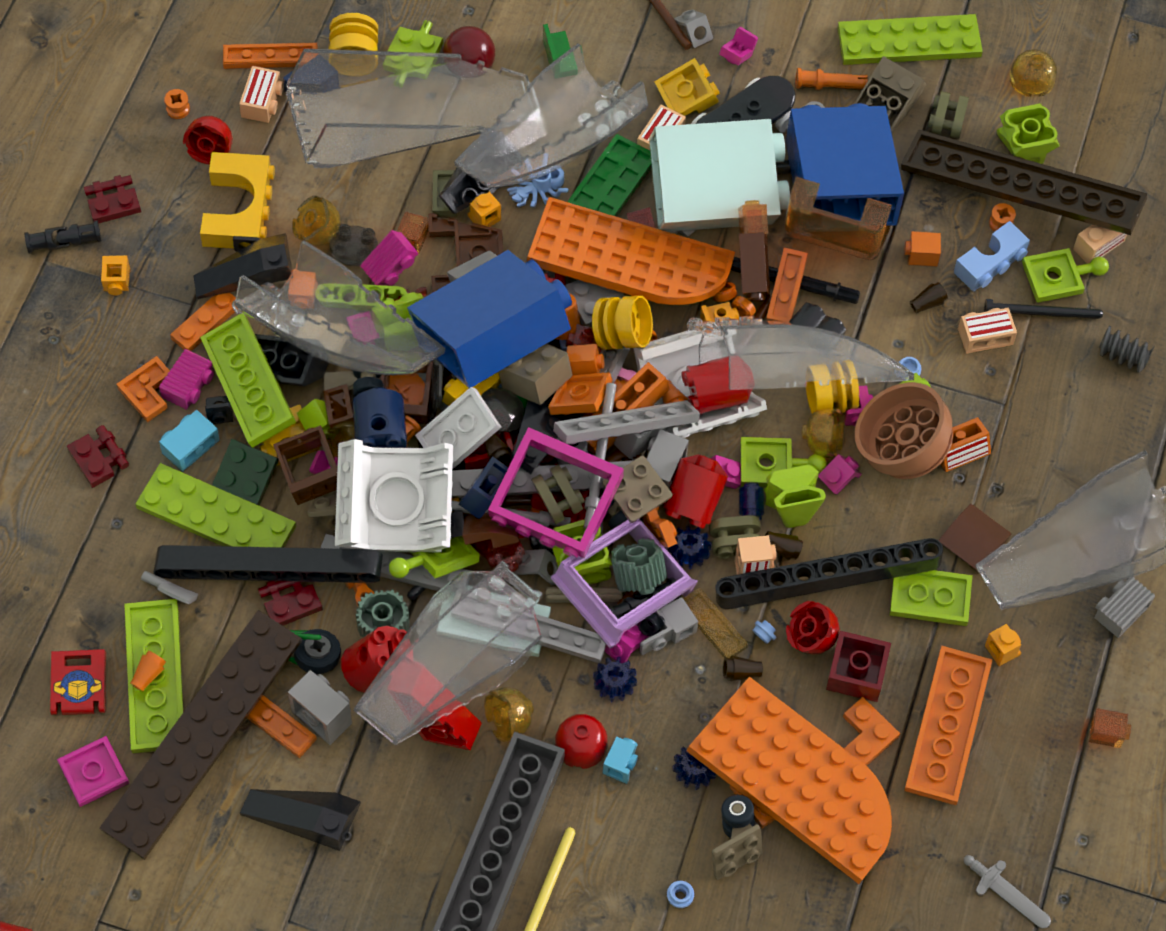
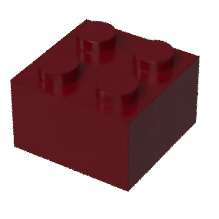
(858, 666)

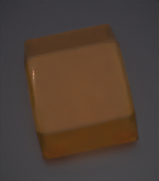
(833, 231)

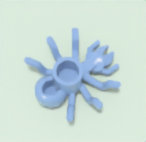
(539, 185)

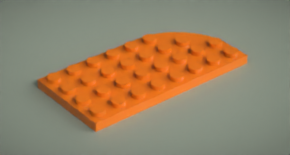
(627, 255)
(798, 778)

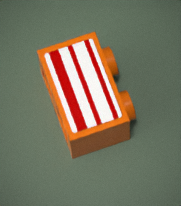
(969, 443)

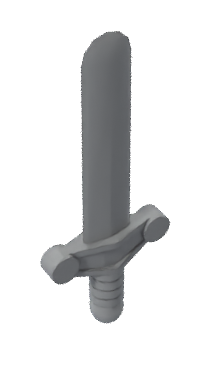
(992, 879)

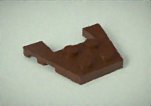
(469, 242)

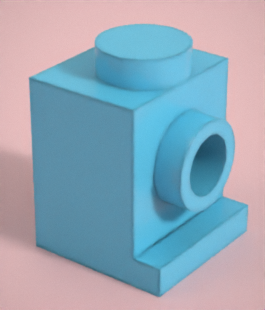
(621, 759)

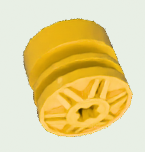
(353, 32)
(622, 322)
(824, 396)

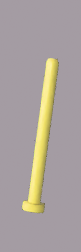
(550, 880)

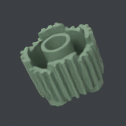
(639, 566)
(382, 605)

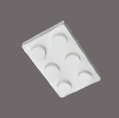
(463, 424)

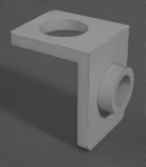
(691, 20)
(536, 563)
(658, 640)

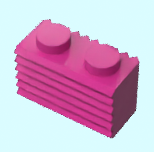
(389, 259)
(186, 379)

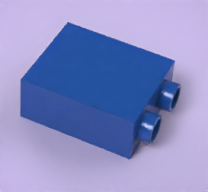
(849, 156)
(493, 316)

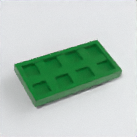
(613, 177)

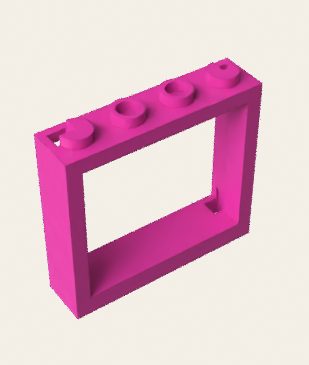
(575, 457)

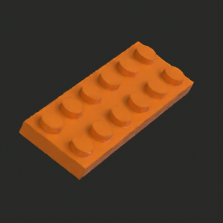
(948, 725)

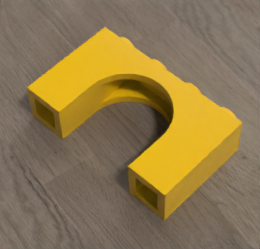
(248, 173)

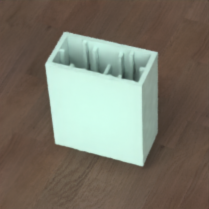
(712, 170)

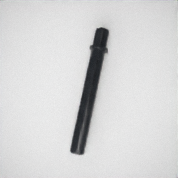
(813, 285)

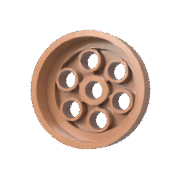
(905, 431)

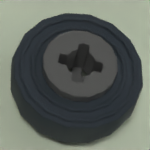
(318, 662)

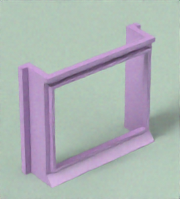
(594, 609)

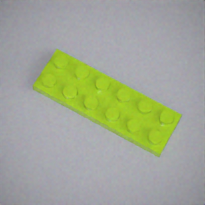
(910, 39)
(247, 380)
(212, 511)
(157, 708)

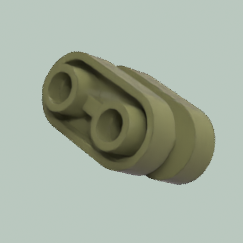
(938, 121)
(560, 478)
(728, 530)

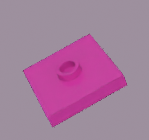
(93, 771)

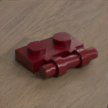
(113, 205)
(90, 459)
(290, 606)

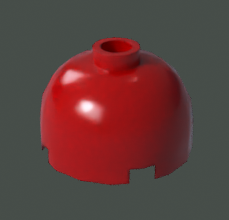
(207, 136)
(812, 628)
(583, 740)

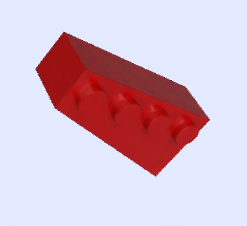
(454, 730)

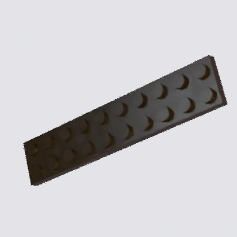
(1024, 182)
(200, 734)

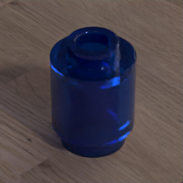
(751, 500)

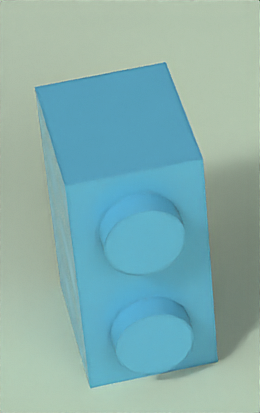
(189, 440)

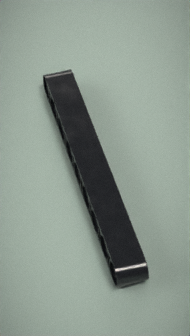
(268, 564)
(820, 582)

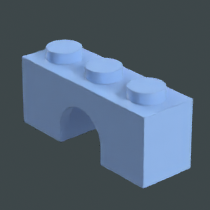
(979, 269)

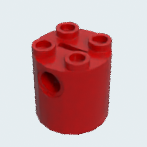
(710, 386)
(696, 489)
(368, 655)

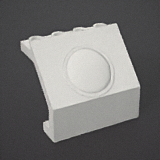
(670, 358)
(394, 498)

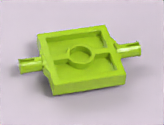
(416, 41)

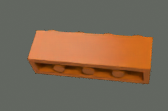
(640, 391)

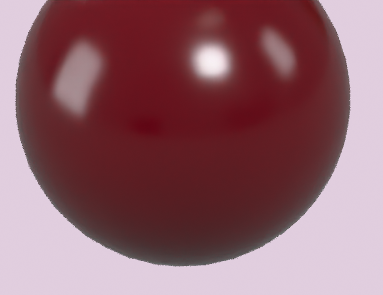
(471, 44)

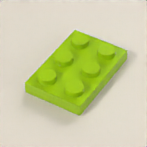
(932, 597)

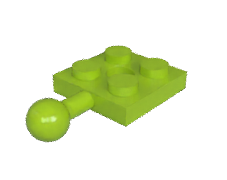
(1069, 274)
(778, 451)
(437, 563)

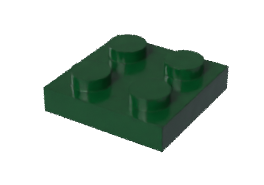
(245, 472)

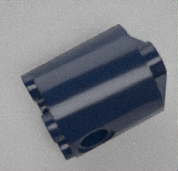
(380, 418)

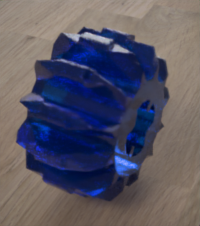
(696, 554)
(624, 683)
(691, 775)

